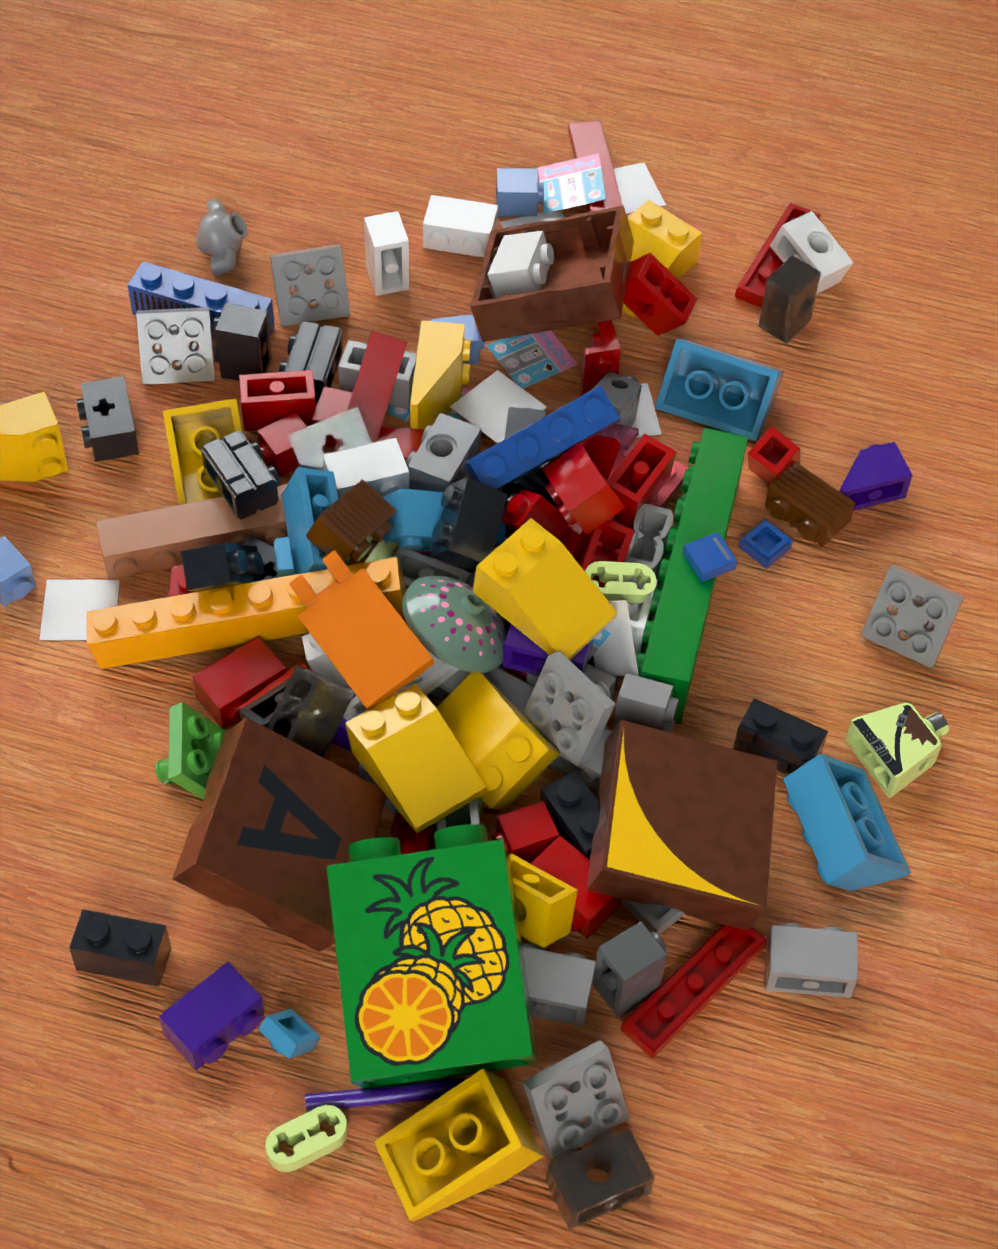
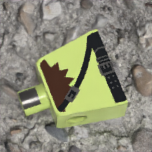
(896, 744)

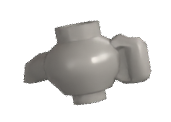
(221, 237)

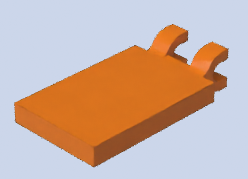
(361, 633)

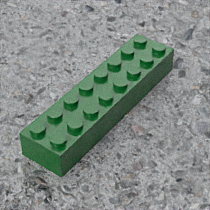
(681, 599)

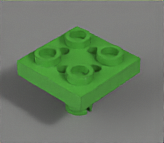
(192, 750)

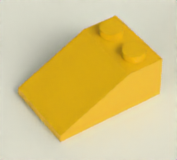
(664, 237)
(438, 371)
(186, 434)
(30, 440)
(543, 591)
(496, 739)
(414, 758)
(458, 1146)

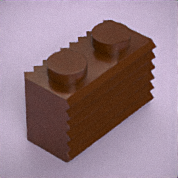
(809, 504)
(353, 523)

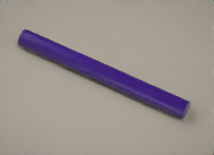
(381, 1095)

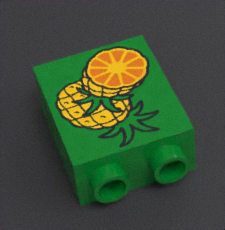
(430, 959)

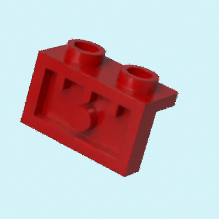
(601, 357)

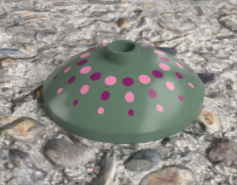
(455, 623)

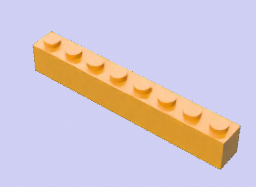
(217, 616)

